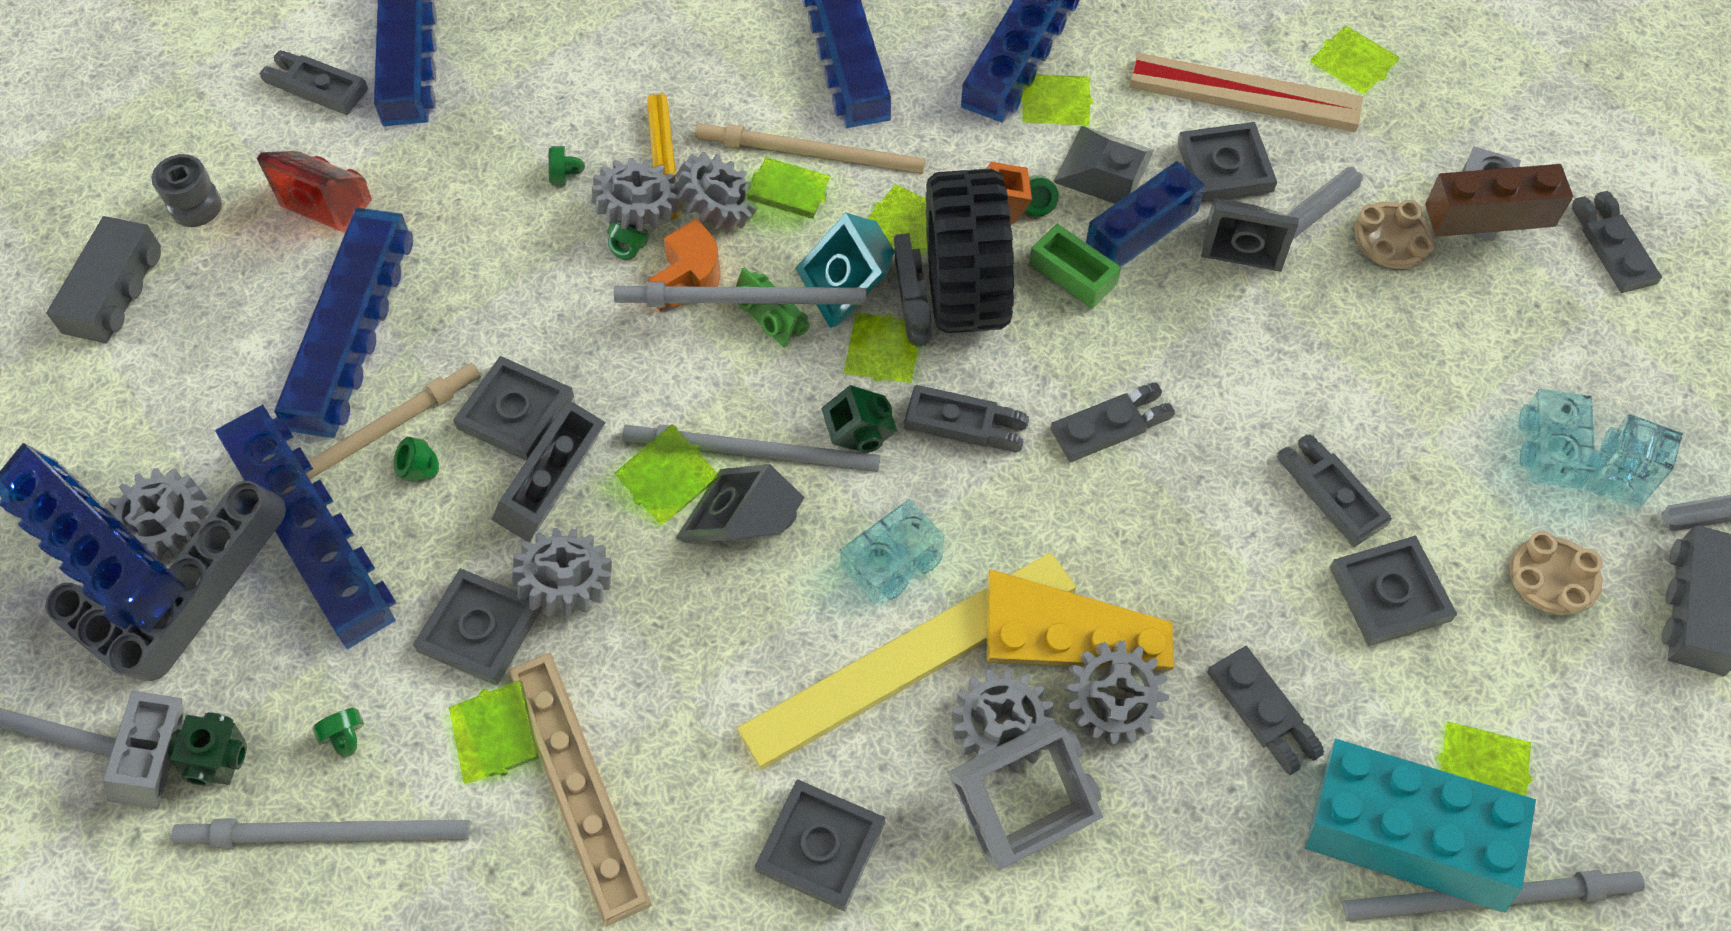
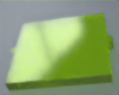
(1355, 59)
(1058, 100)
(788, 187)
(901, 214)
(880, 349)
(667, 475)
(493, 732)
(1486, 757)

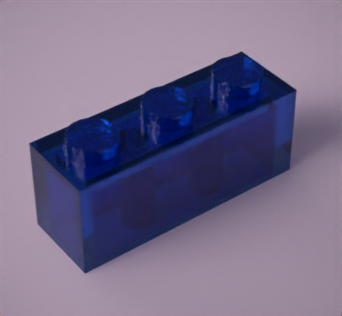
(1146, 214)

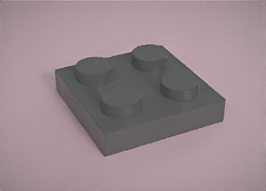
(1228, 160)
(512, 407)
(1392, 590)
(477, 627)
(820, 845)

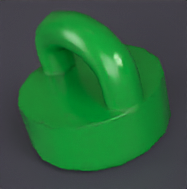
(560, 165)
(1043, 194)
(629, 236)
(412, 460)
(338, 725)

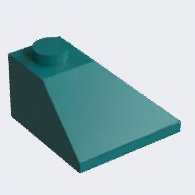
(847, 256)

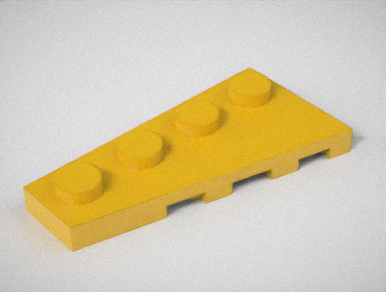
(1053, 626)

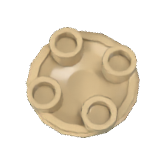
(1394, 234)
(1556, 574)

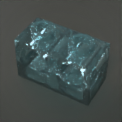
(1561, 428)
(1634, 460)
(884, 546)

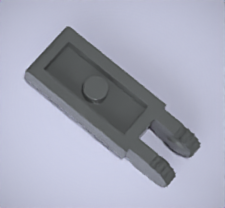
(315, 81)
(1616, 243)
(912, 292)
(964, 418)
(1110, 422)
(1335, 490)
(1264, 708)

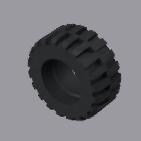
(969, 250)

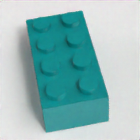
(1422, 825)

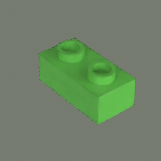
(1074, 265)

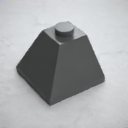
(1103, 165)
(1248, 234)
(743, 505)

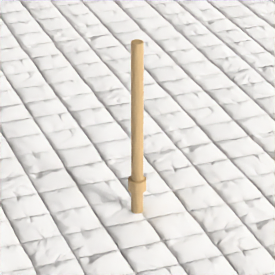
(736, 135)
(437, 391)

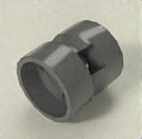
(186, 190)

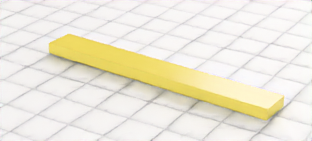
(882, 672)

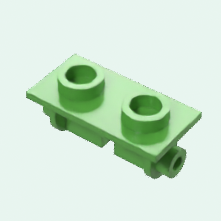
(775, 319)

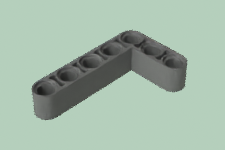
(189, 612)

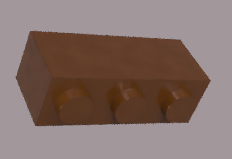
(1498, 200)

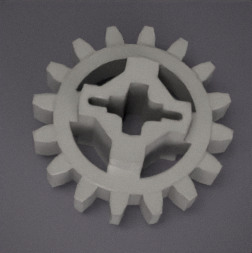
(715, 191)
(635, 194)
(161, 510)
(561, 572)
(986, 708)
(1116, 712)

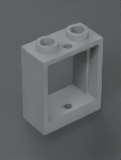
(1081, 789)

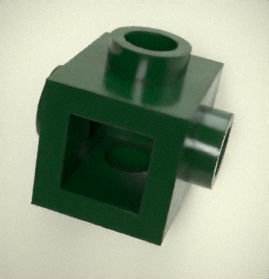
(859, 419)
(208, 763)

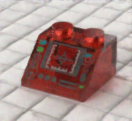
(315, 187)

